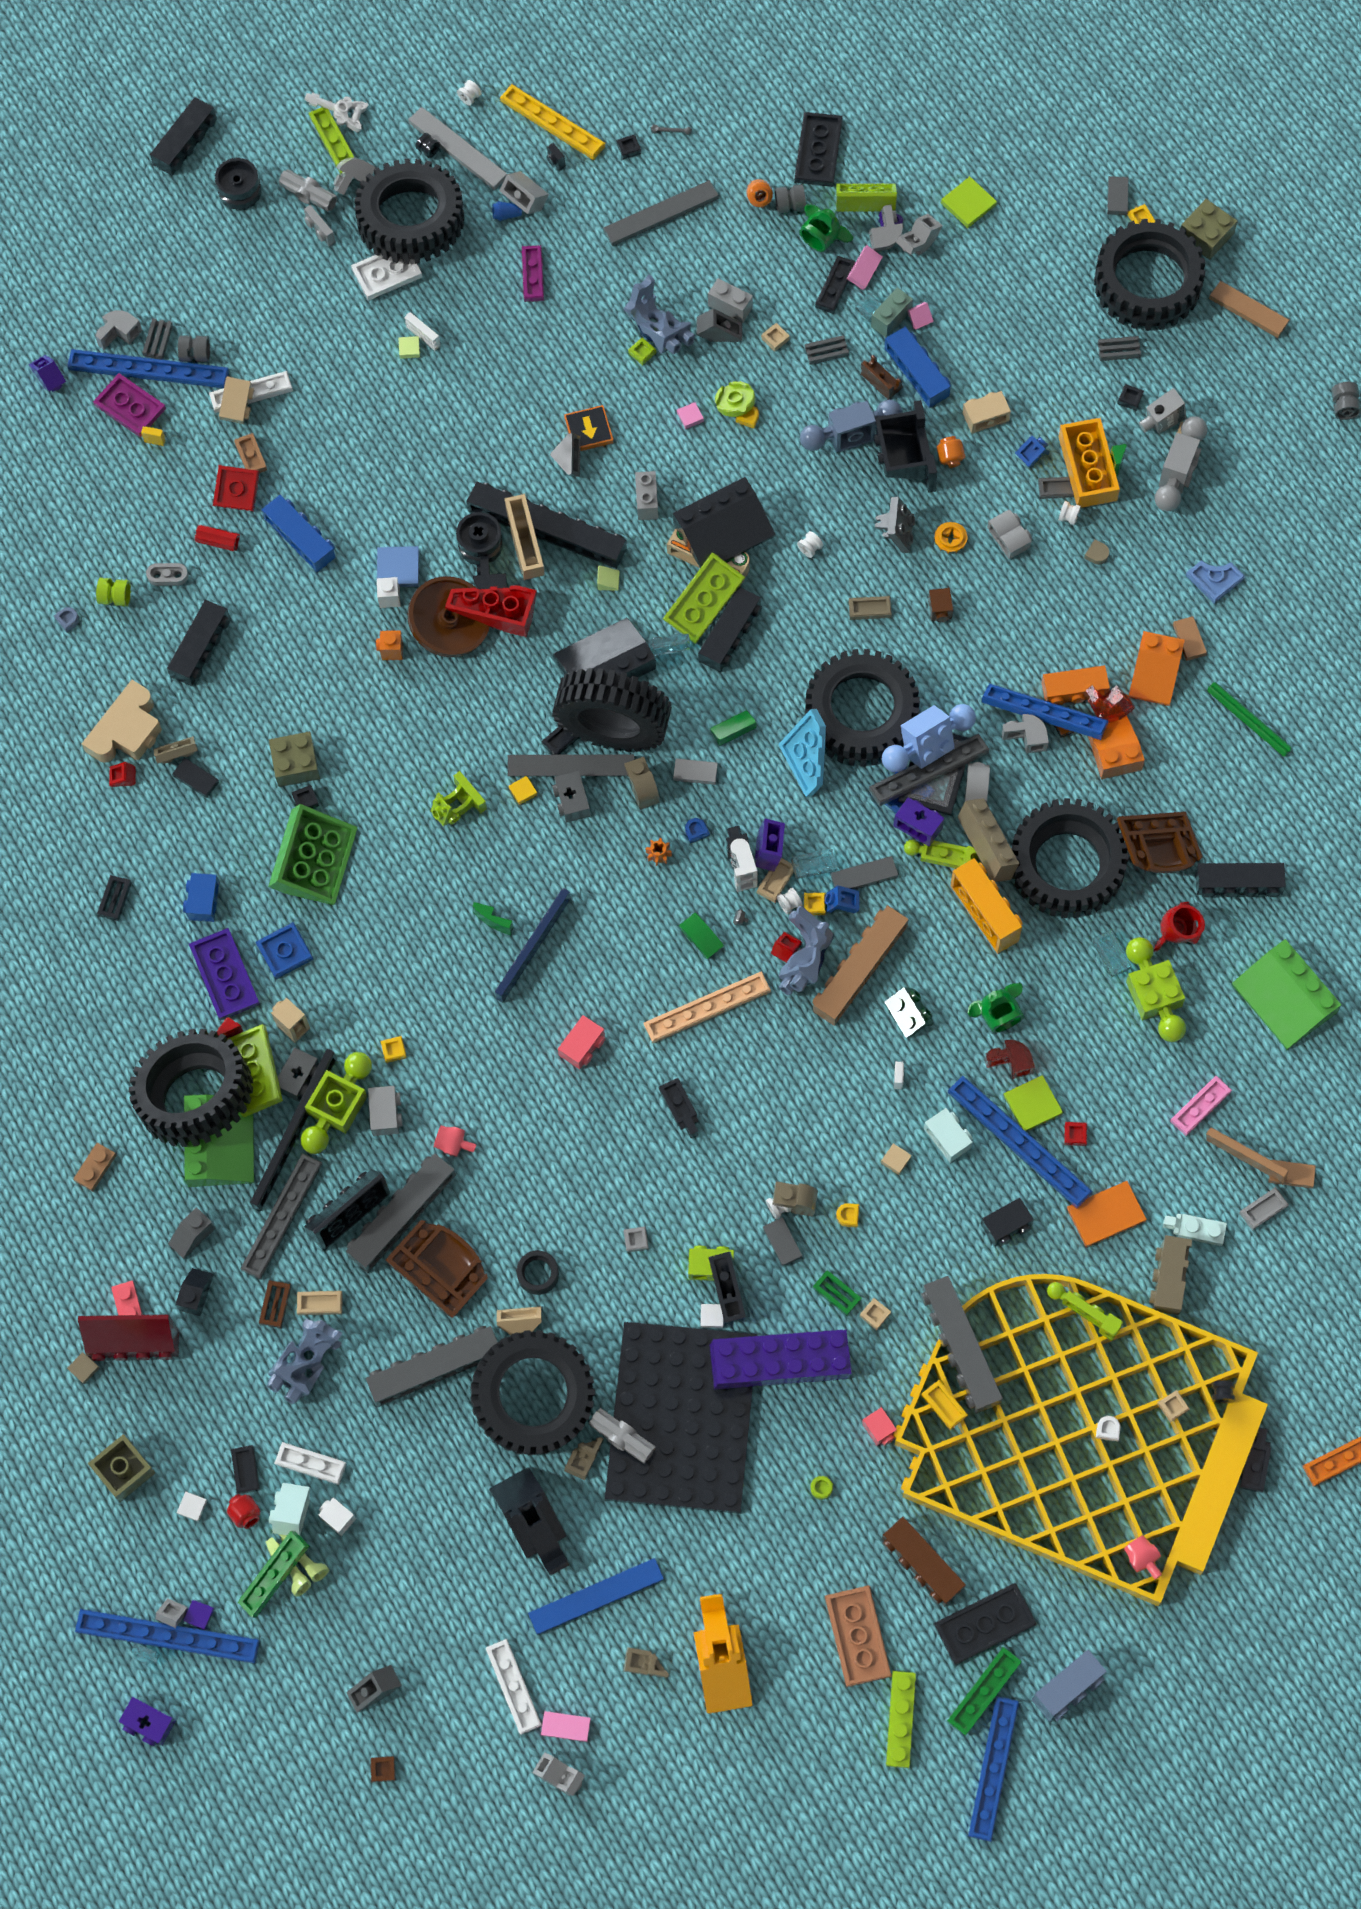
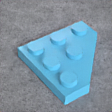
(806, 750)

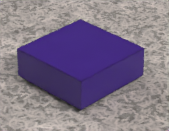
(199, 1614)

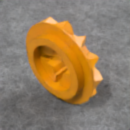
(945, 530)

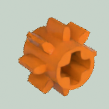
(656, 856)

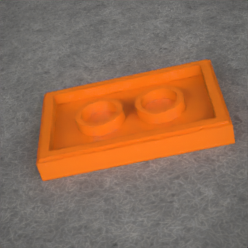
(1107, 1214)

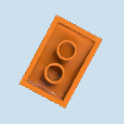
(1156, 668)
(1117, 750)

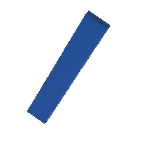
(1045, 711)
(596, 1596)
(993, 1769)

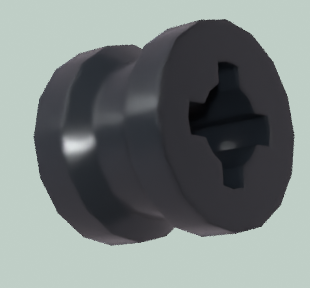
(428, 145)
(1223, 1392)

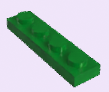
(273, 1574)
(984, 1691)

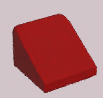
(122, 775)
(785, 946)
(230, 1028)

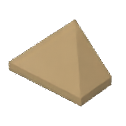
(519, 1319)

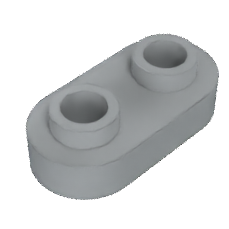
(168, 572)

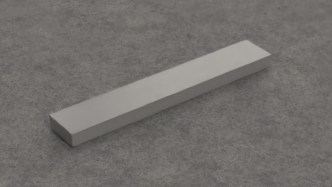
(458, 148)

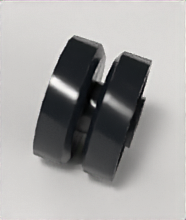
(238, 183)
(479, 536)

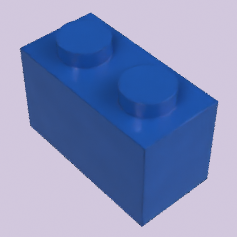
(202, 897)

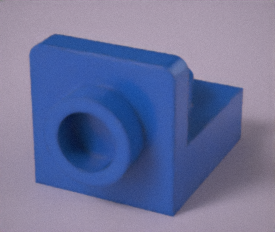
(1032, 450)
(842, 899)

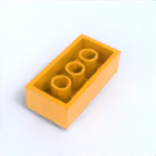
(1089, 462)
(986, 905)

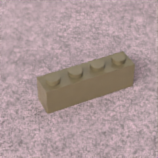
(988, 840)

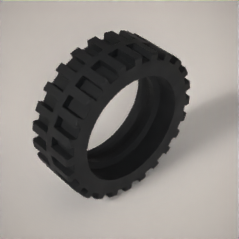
(1160, 239)

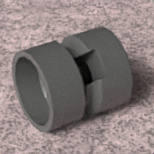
(788, 199)
(193, 348)
(1347, 400)

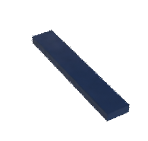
(532, 945)

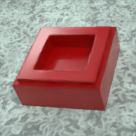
(1075, 1133)

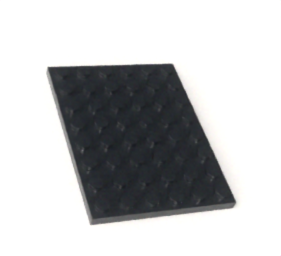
(695, 1429)

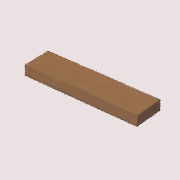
(1249, 309)
(1247, 1155)

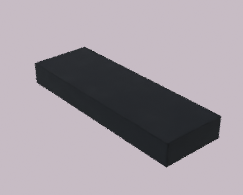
(834, 285)

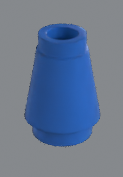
(505, 210)

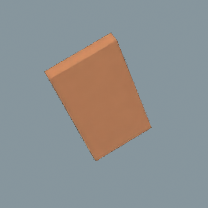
(857, 1636)

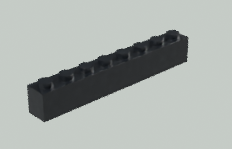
(553, 526)

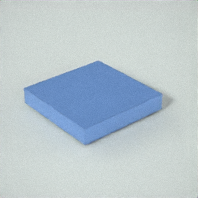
(399, 563)

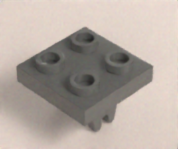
(898, 524)

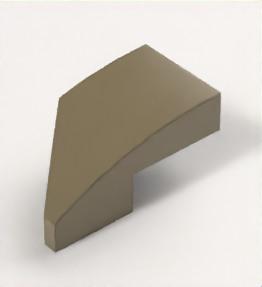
(583, 1458)
(643, 1663)

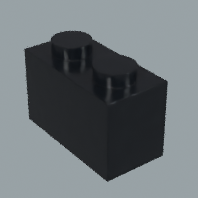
(1007, 1222)

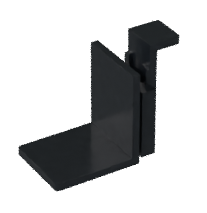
(531, 1519)

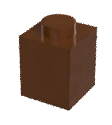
(940, 604)

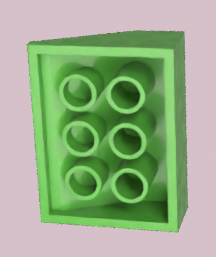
(313, 855)
(1286, 994)
(224, 1159)

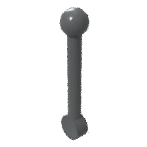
(655, 129)

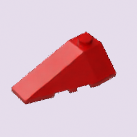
(500, 608)

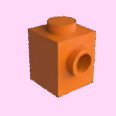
(390, 645)

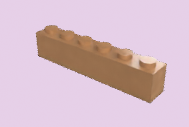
(860, 965)

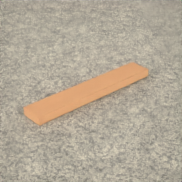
(707, 1007)

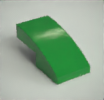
(487, 915)
(701, 935)

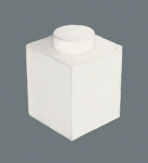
(388, 592)
(336, 1516)

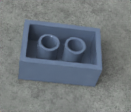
(1069, 1686)

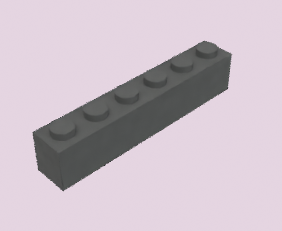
(401, 1212)
(961, 1344)
(430, 1367)

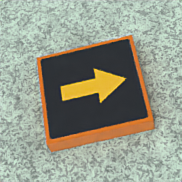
(591, 426)

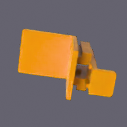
(721, 1659)

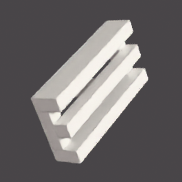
(423, 331)

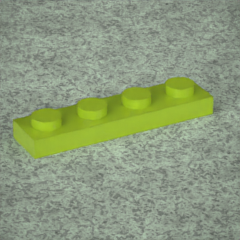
(330, 135)
(900, 1719)

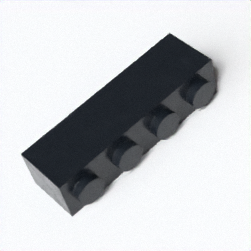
(183, 136)
(729, 630)
(198, 643)
(1240, 879)

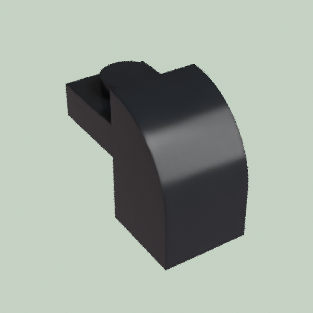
(484, 579)

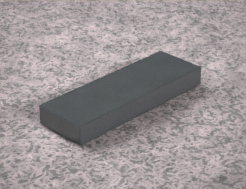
(865, 874)

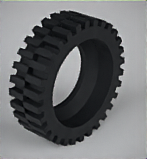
(415, 240)
(612, 710)
(871, 743)
(1077, 821)
(173, 1061)
(487, 1403)

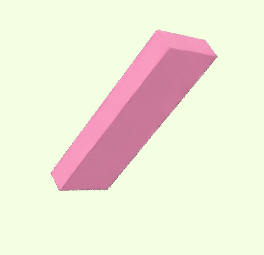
(1201, 1105)

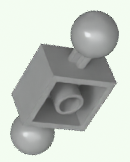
(1180, 463)

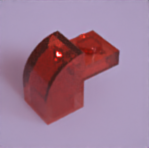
(1112, 705)
(1013, 1053)

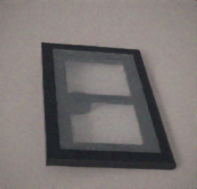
(941, 792)

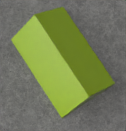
(865, 197)

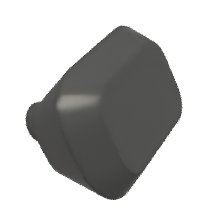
(739, 917)

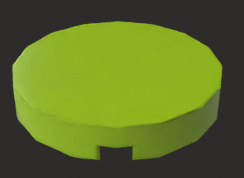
(735, 399)

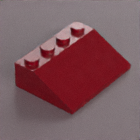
(129, 1337)

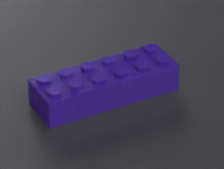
(780, 1359)

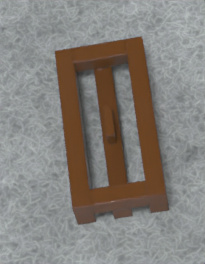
(271, 1323)

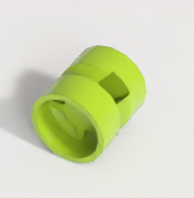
(116, 592)

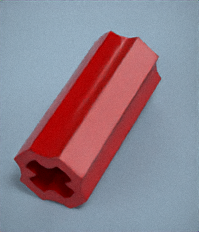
(217, 538)

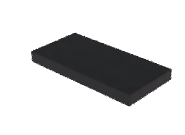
(818, 149)
(984, 1624)

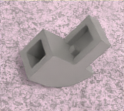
(350, 169)
(921, 235)
(885, 237)
(118, 324)
(1030, 729)
(977, 781)
(559, 1774)

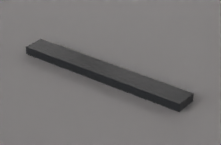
(290, 1135)

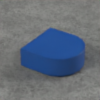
(696, 830)

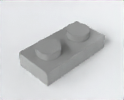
(322, 230)

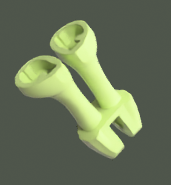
(301, 1584)

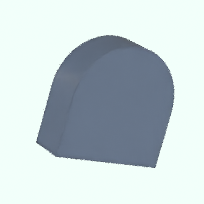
(67, 618)

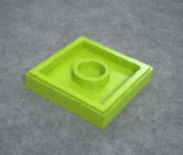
(968, 202)
(1033, 1103)

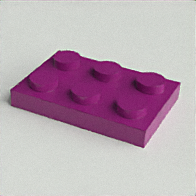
(129, 404)

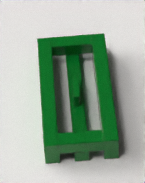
(851, 1305)

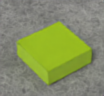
(642, 351)

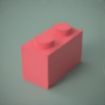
(581, 1042)

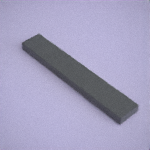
(660, 213)
(563, 764)
(915, 777)
(281, 1216)

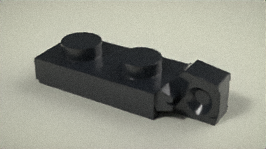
(680, 1106)
(1257, 1463)

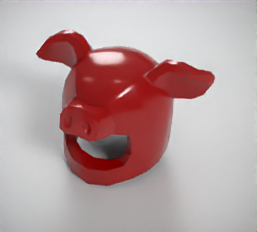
(1180, 926)

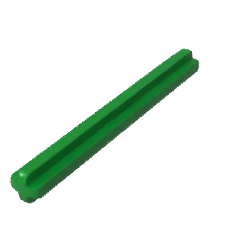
(1249, 719)

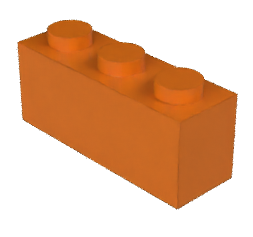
(1072, 684)

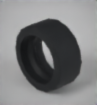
(532, 1256)

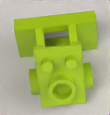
(465, 794)

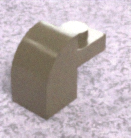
(642, 783)
(799, 1197)

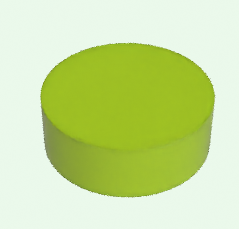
(821, 1487)

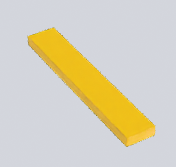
(552, 122)

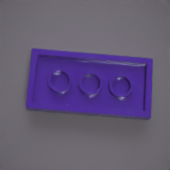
(224, 974)

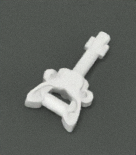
(341, 110)

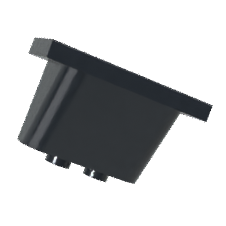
(905, 446)

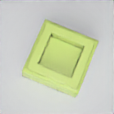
(409, 347)

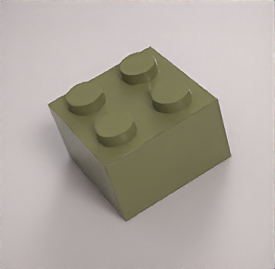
(1209, 227)
(294, 759)
(121, 1468)

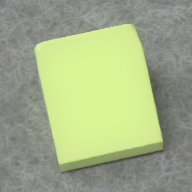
(608, 579)

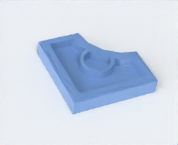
(1214, 580)

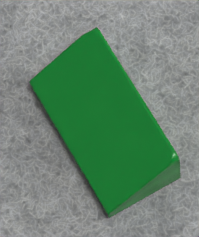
(1117, 455)
(733, 727)

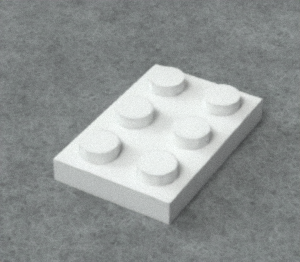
(382, 276)

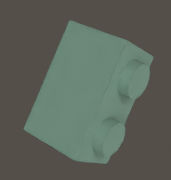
(891, 312)

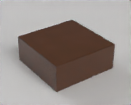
(383, 1769)

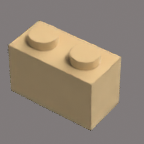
(235, 400)
(986, 411)
(290, 1019)

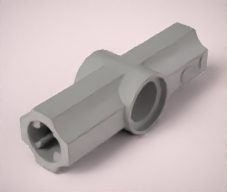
(307, 190)
(622, 1435)

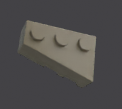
(1170, 1275)

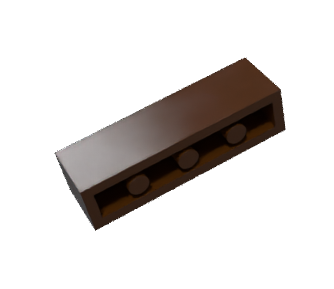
(923, 1561)

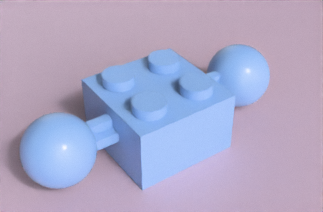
(928, 737)

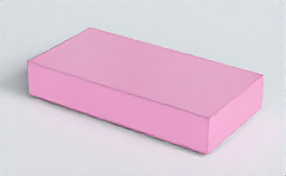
(864, 267)
(565, 1726)

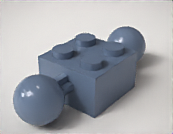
(848, 426)

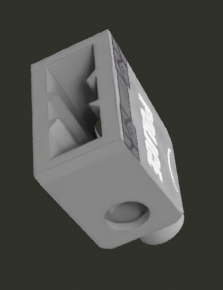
(1164, 412)

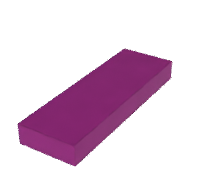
(532, 273)

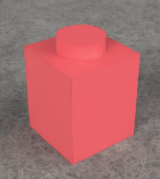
(879, 1427)

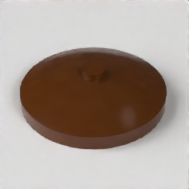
(441, 629)

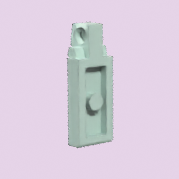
(1196, 1228)

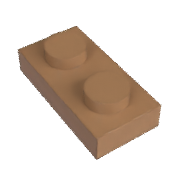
(250, 453)
(94, 1167)

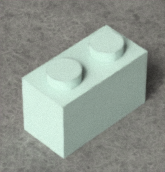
(948, 1134)
(290, 1509)

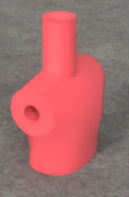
(451, 1140)
(1143, 1555)

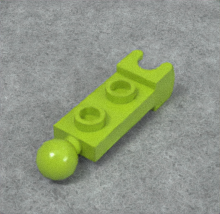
(941, 853)
(1108, 1325)

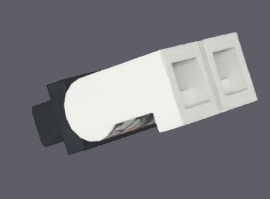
(741, 859)

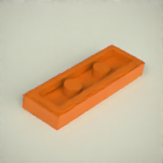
(1334, 1462)

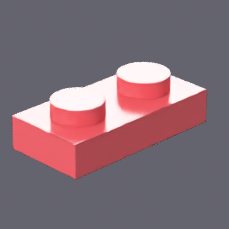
(126, 1299)

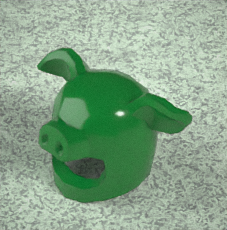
(822, 228)
(999, 1008)

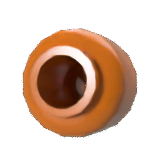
(762, 187)
(951, 451)

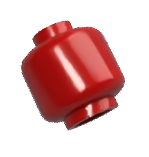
(243, 1511)

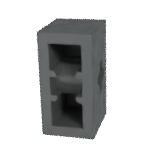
(572, 785)
(297, 1063)

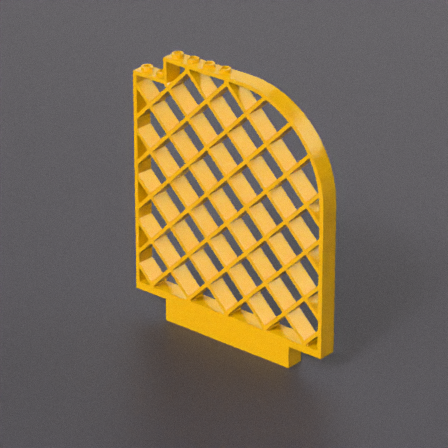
(1214, 1481)

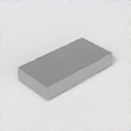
(695, 771)
(1263, 1208)

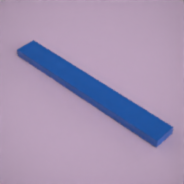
(148, 368)
(1020, 1142)
(167, 1637)

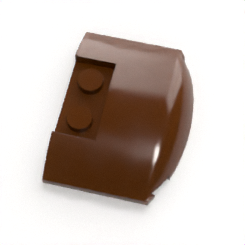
(1160, 841)
(439, 1266)

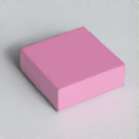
(920, 315)
(690, 415)

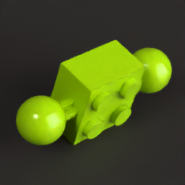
(1155, 990)
(336, 1102)

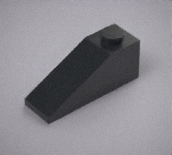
(728, 1287)

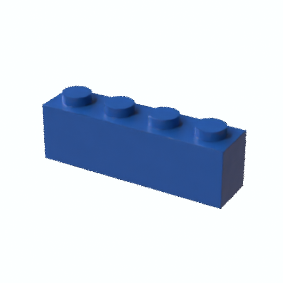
(917, 367)
(299, 533)

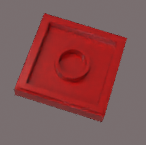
(236, 488)

